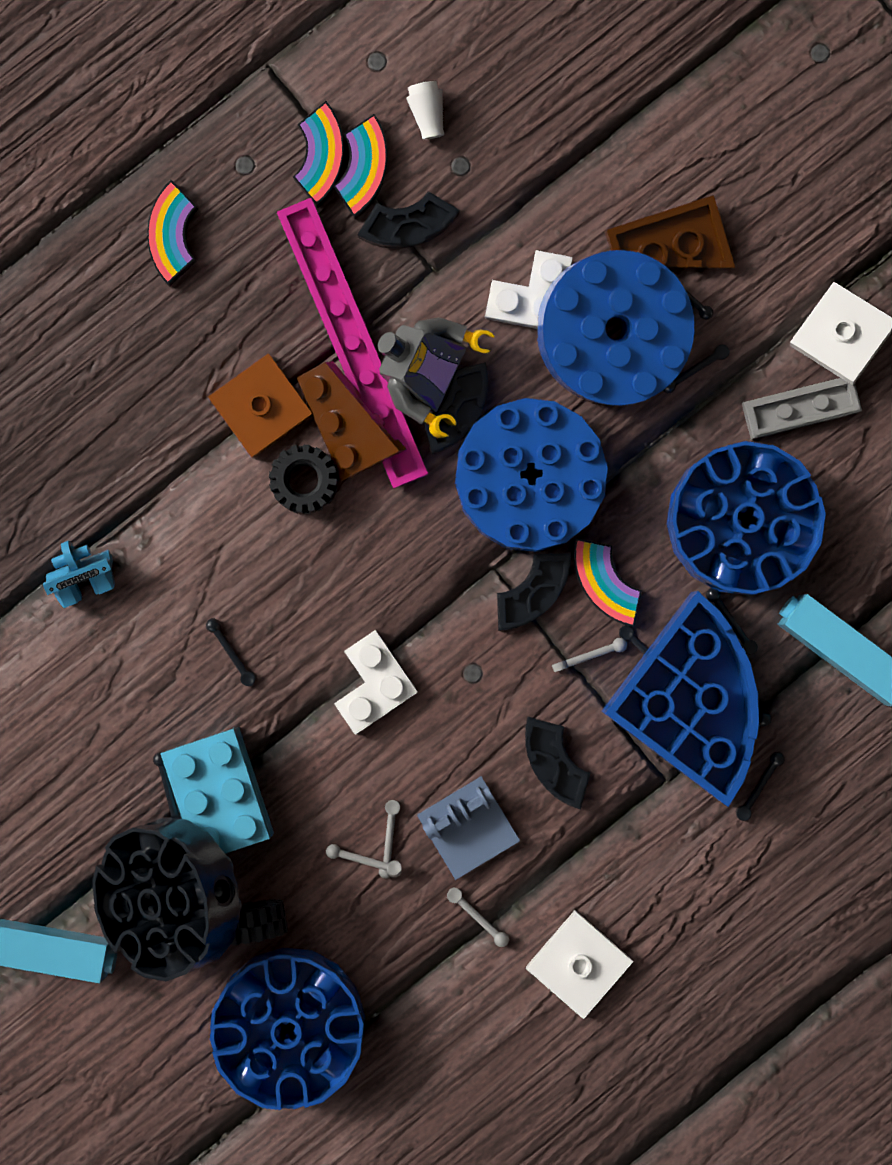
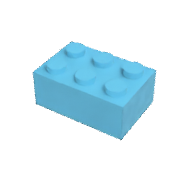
(219, 789)

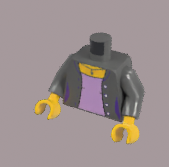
(422, 365)

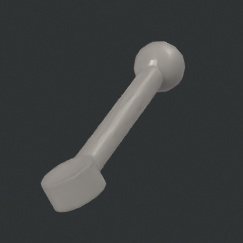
(618, 645)
(392, 808)
(393, 868)
(455, 896)

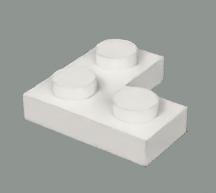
(520, 303)
(384, 683)

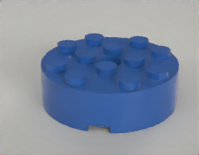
(653, 319)

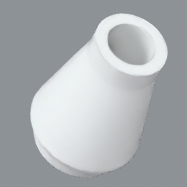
(427, 108)

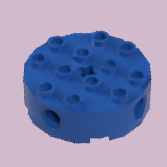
(557, 447)
(778, 500)
(297, 1066)

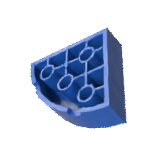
(694, 699)

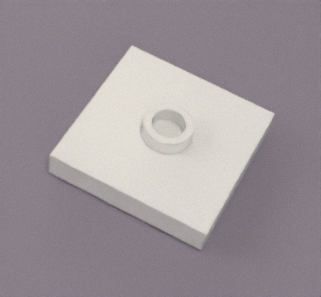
(843, 333)
(579, 964)

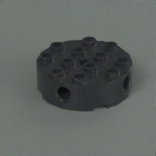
(166, 898)

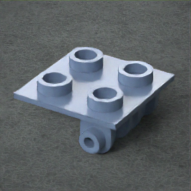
(468, 827)

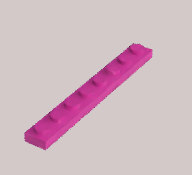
(348, 332)

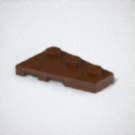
(678, 237)
(346, 424)

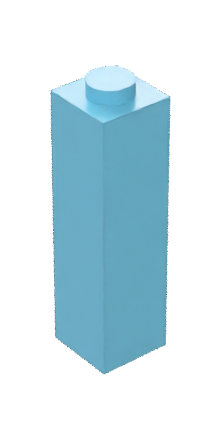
(839, 645)
(55, 951)

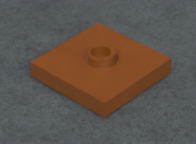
(260, 405)

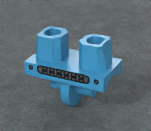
(64, 580)

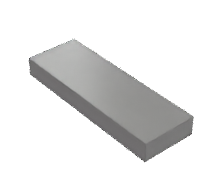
(800, 407)

